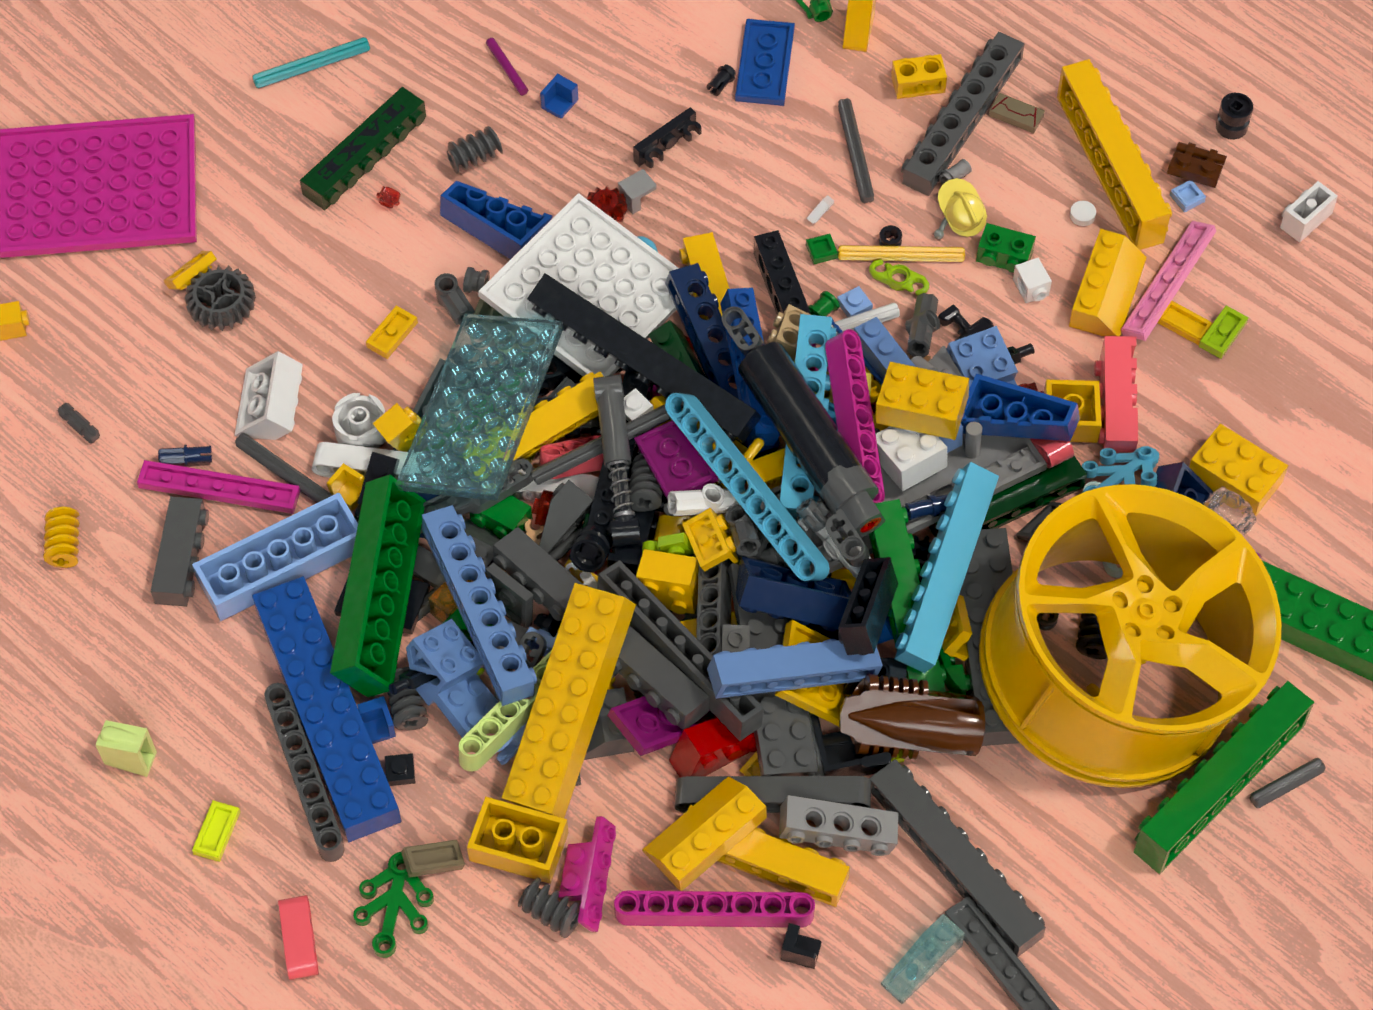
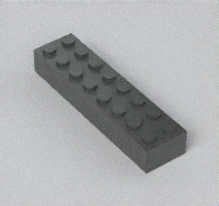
(985, 575)

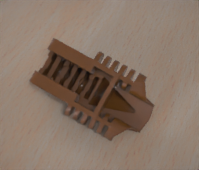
(911, 718)

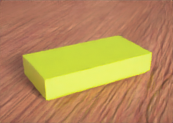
(216, 831)

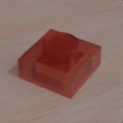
(541, 507)

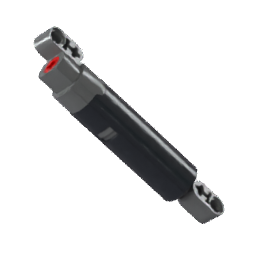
(809, 436)

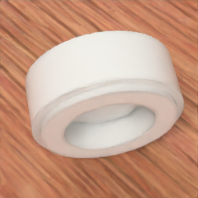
(1082, 213)

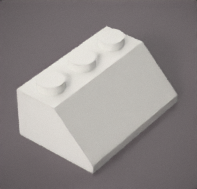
(269, 397)

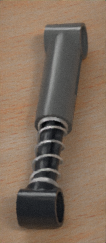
(616, 456)

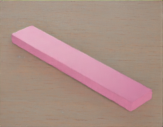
(1168, 280)

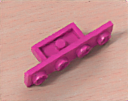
(587, 873)

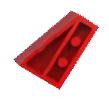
(708, 748)

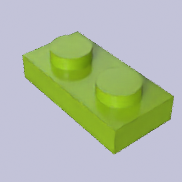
(1223, 332)

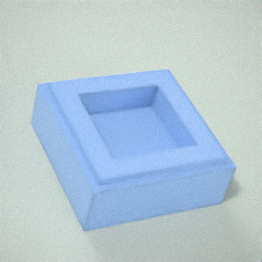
(1187, 196)

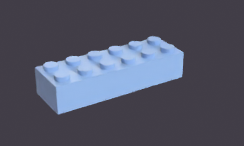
(277, 555)

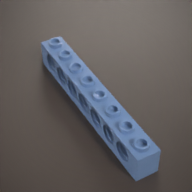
(508, 685)

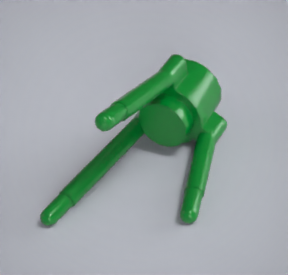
(818, 9)

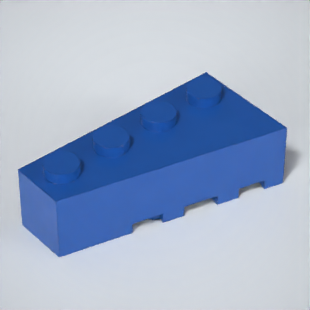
(490, 218)
(1018, 411)

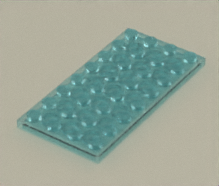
(480, 407)

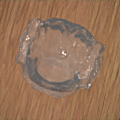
(1232, 508)

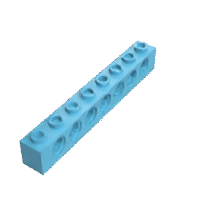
(811, 330)

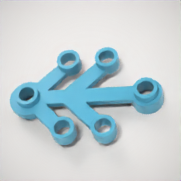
(1142, 458)

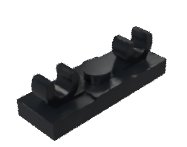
(666, 138)

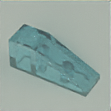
(924, 958)

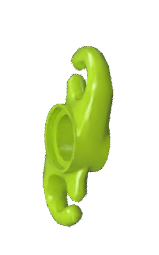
(911, 277)

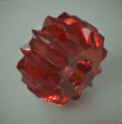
(609, 202)

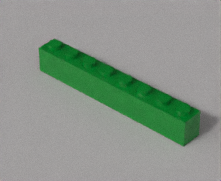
(895, 542)

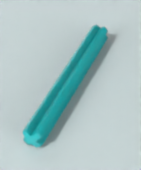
(311, 62)

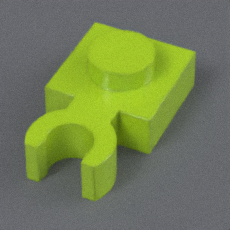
(673, 544)

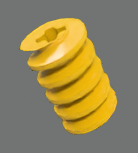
(61, 536)

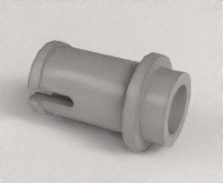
(957, 171)

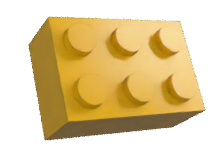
(922, 400)
(1239, 467)
(517, 839)

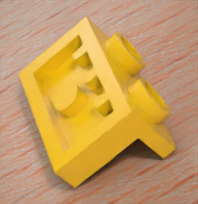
(710, 539)
(958, 632)

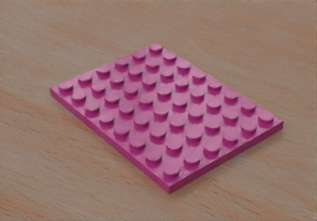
(97, 185)

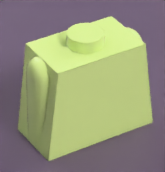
(126, 747)

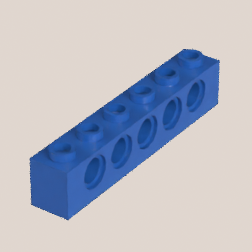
(745, 299)

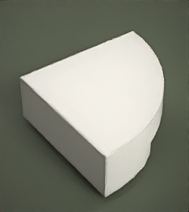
(820, 209)

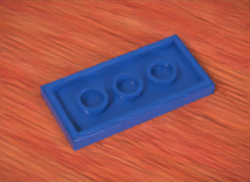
(765, 62)

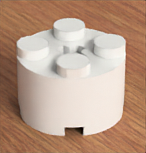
(354, 420)

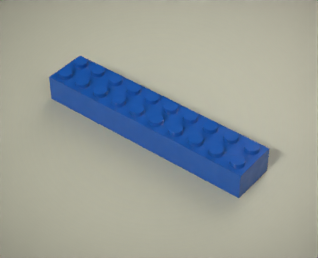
(326, 710)

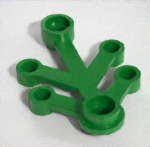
(393, 900)

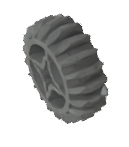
(215, 291)

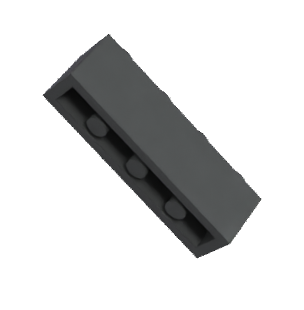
(178, 551)

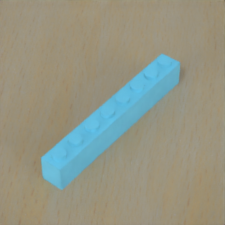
(946, 567)

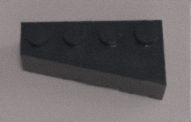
(631, 554)

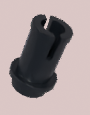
(722, 78)

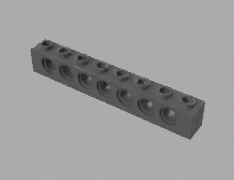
(962, 113)

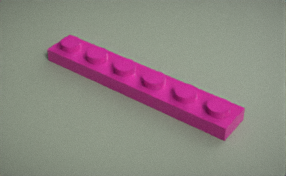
(218, 486)

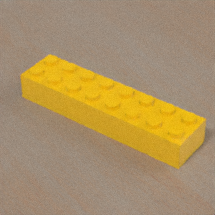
(1113, 154)
(569, 700)

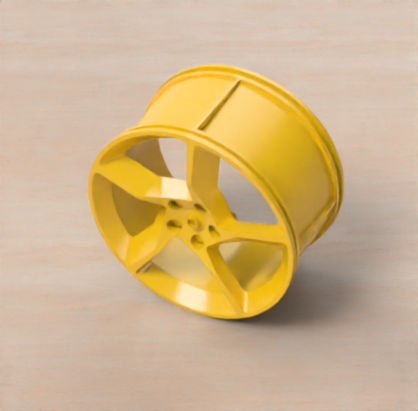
(1175, 567)

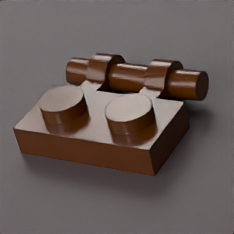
(1196, 169)

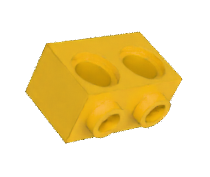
(919, 76)

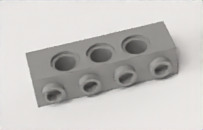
(824, 814)

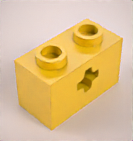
(398, 426)

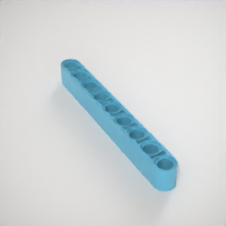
(757, 488)

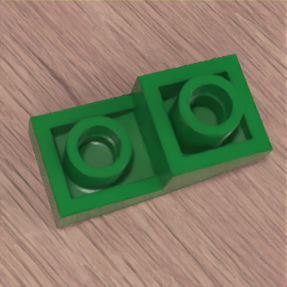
(955, 679)

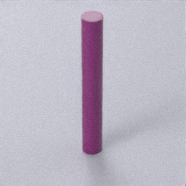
(506, 66)

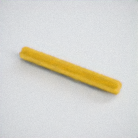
(901, 253)

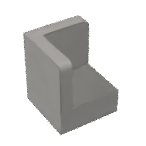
(635, 188)

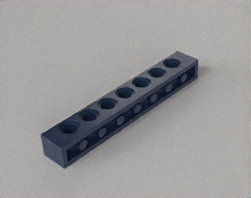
(692, 279)

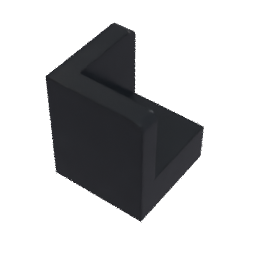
(800, 948)

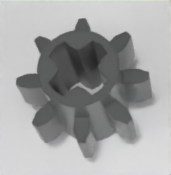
(812, 515)

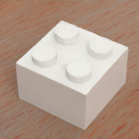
(910, 455)

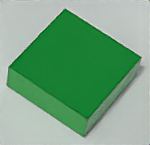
(821, 249)

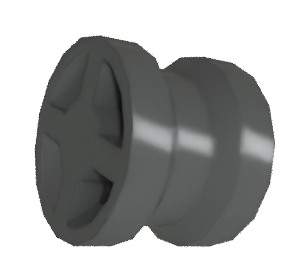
(475, 280)

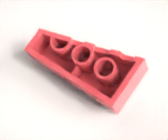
(1118, 394)

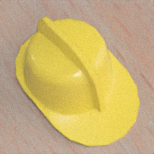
(962, 207)

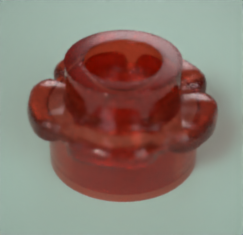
(388, 197)

